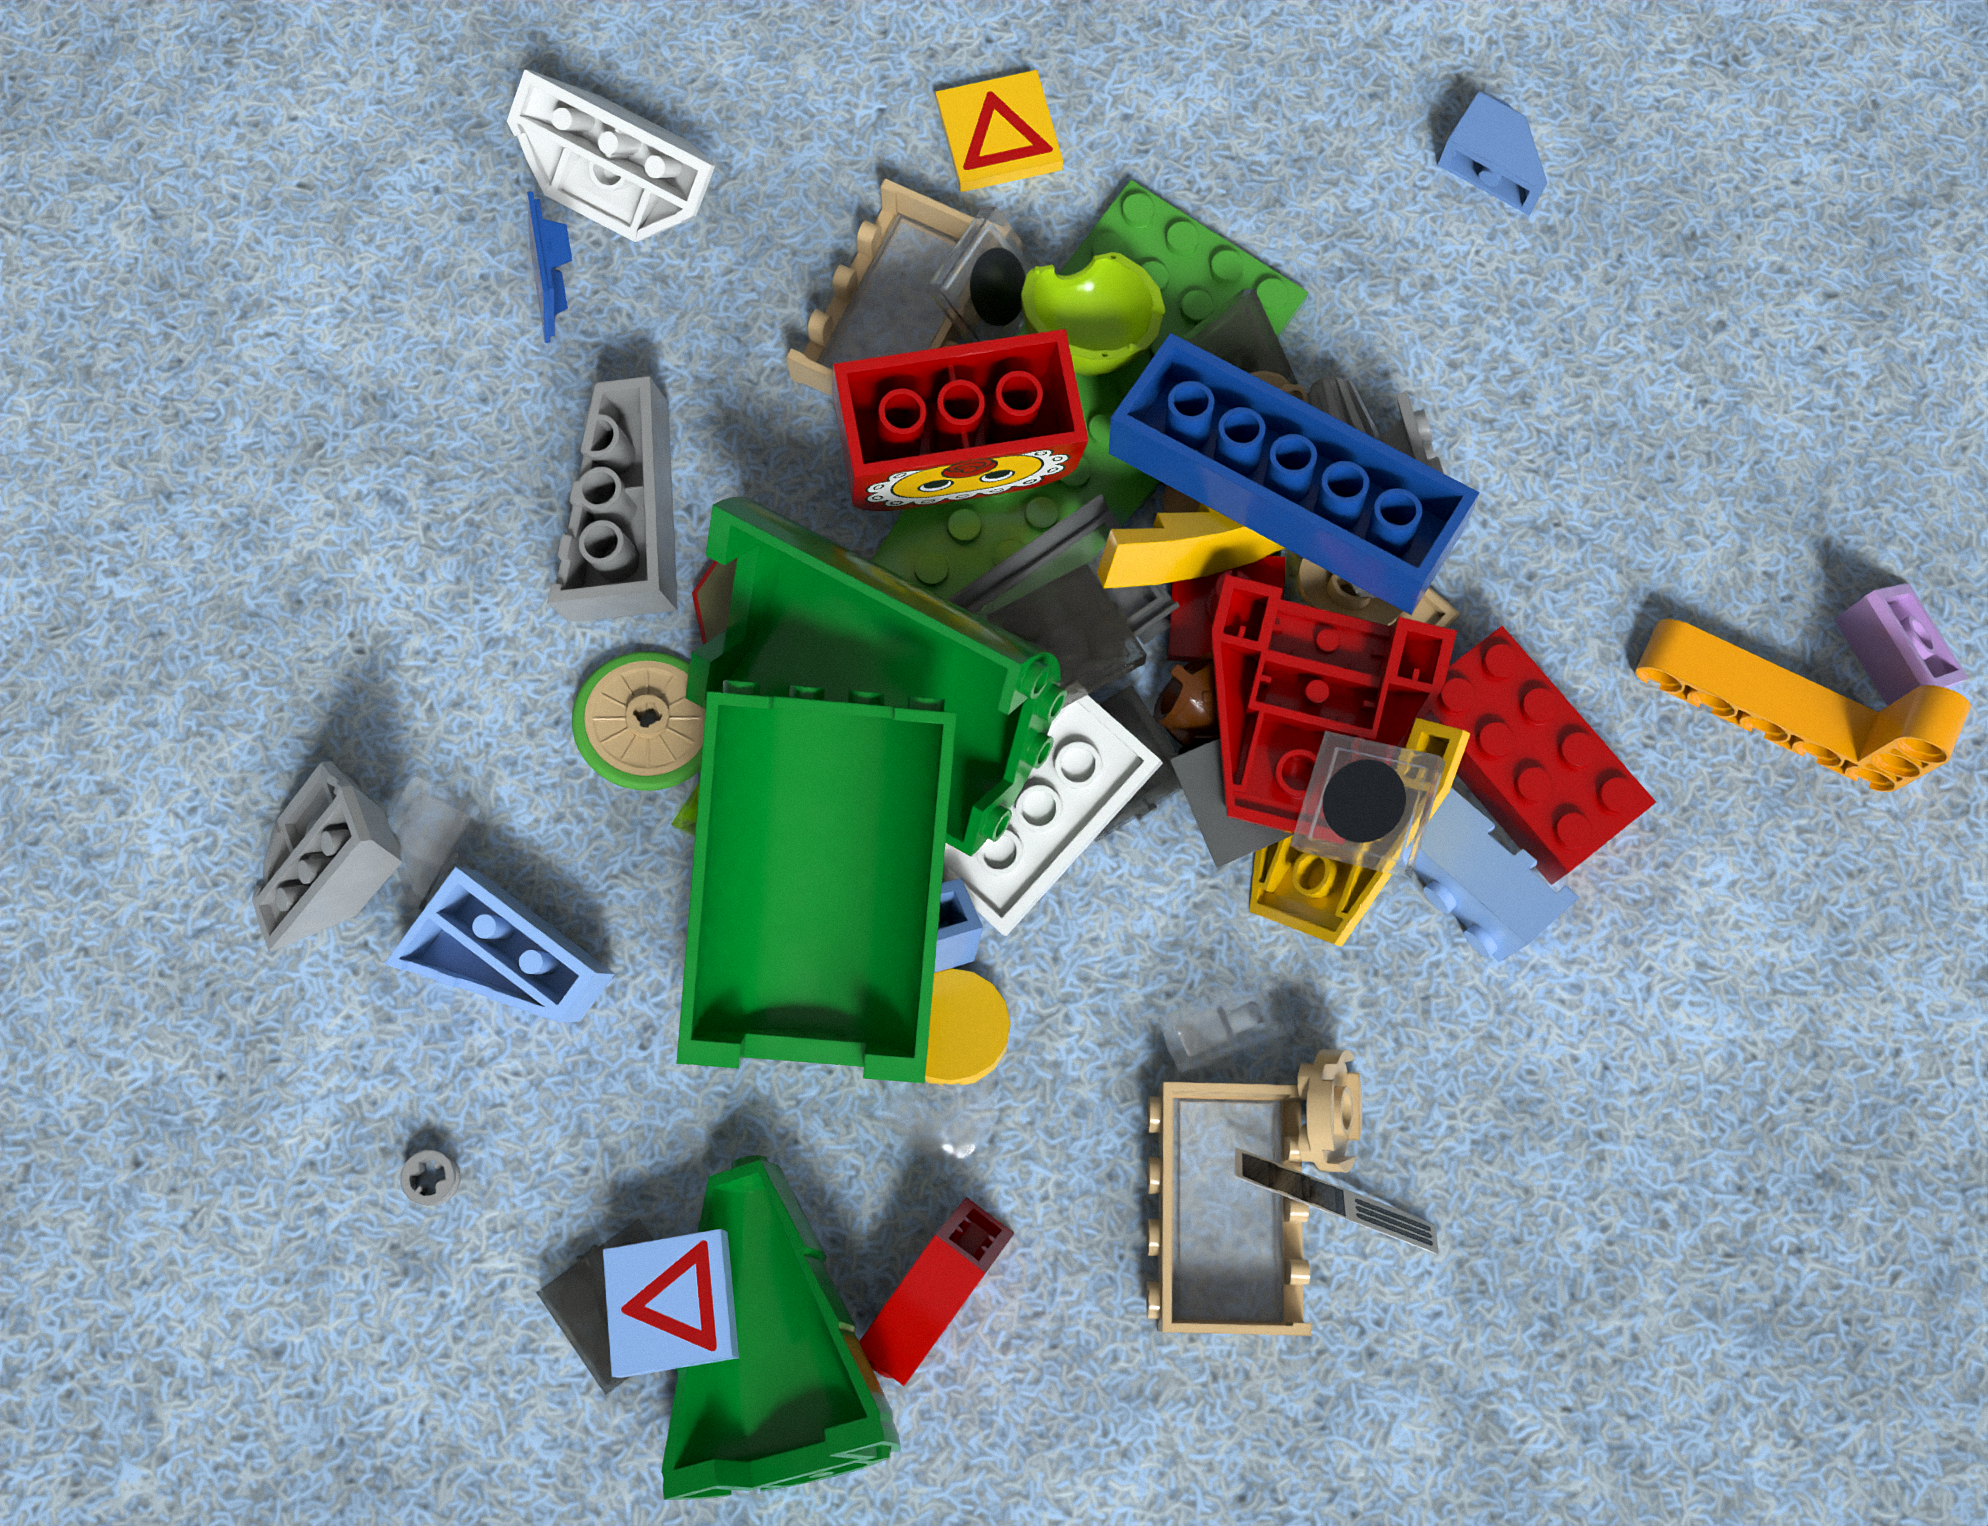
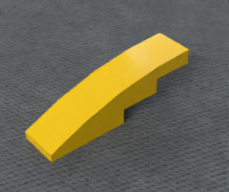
(1180, 549)

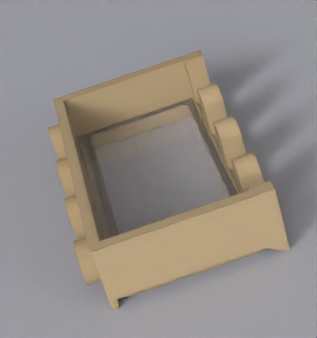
(882, 296)
(1220, 1242)

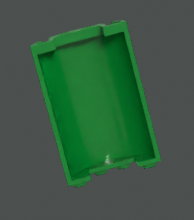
(843, 624)
(816, 880)

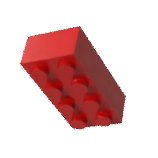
(1535, 757)

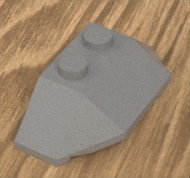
(323, 858)

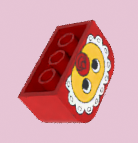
(959, 421)

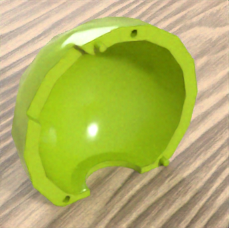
(1106, 308)

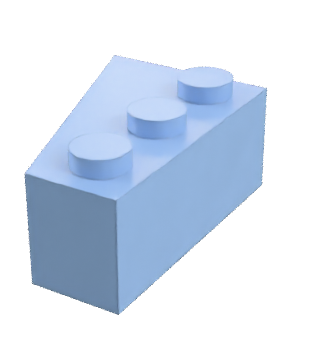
(1483, 882)

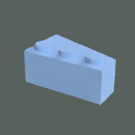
(499, 948)

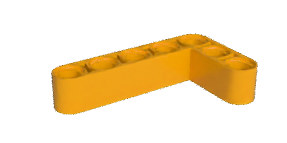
(1802, 716)

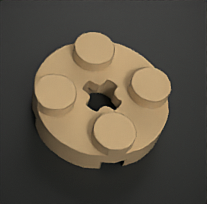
(1332, 1110)

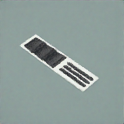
(1335, 1200)

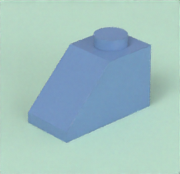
(1496, 153)

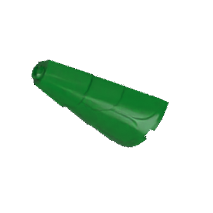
(802, 1390)

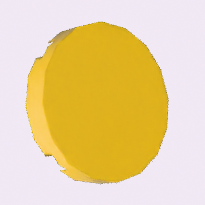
(965, 1029)

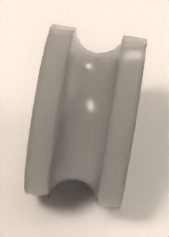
(416, 1166)

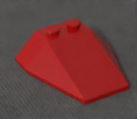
(1305, 671)

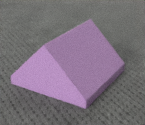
(1898, 643)

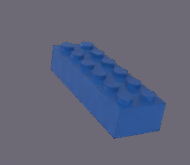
(1291, 472)

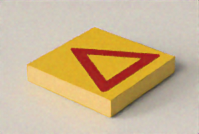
(999, 130)

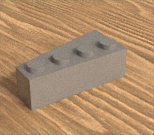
(621, 518)

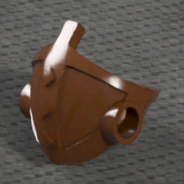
(1189, 703)

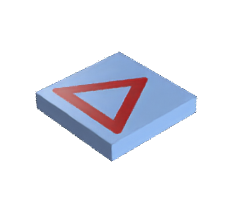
(670, 1303)

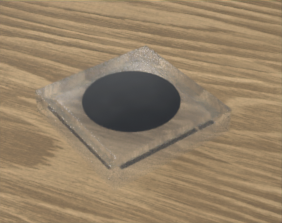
(984, 279)
(1368, 804)

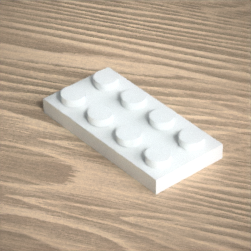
(1056, 814)

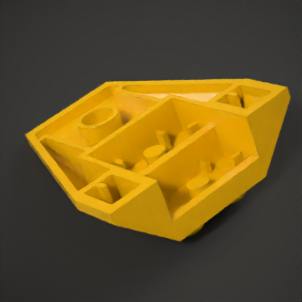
(1330, 895)

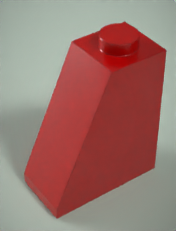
(934, 1291)

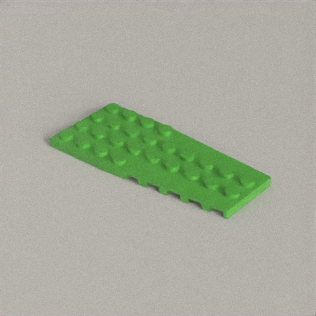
(1197, 273)

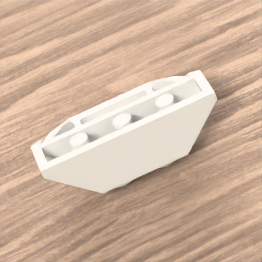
(607, 158)

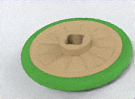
(611, 735)

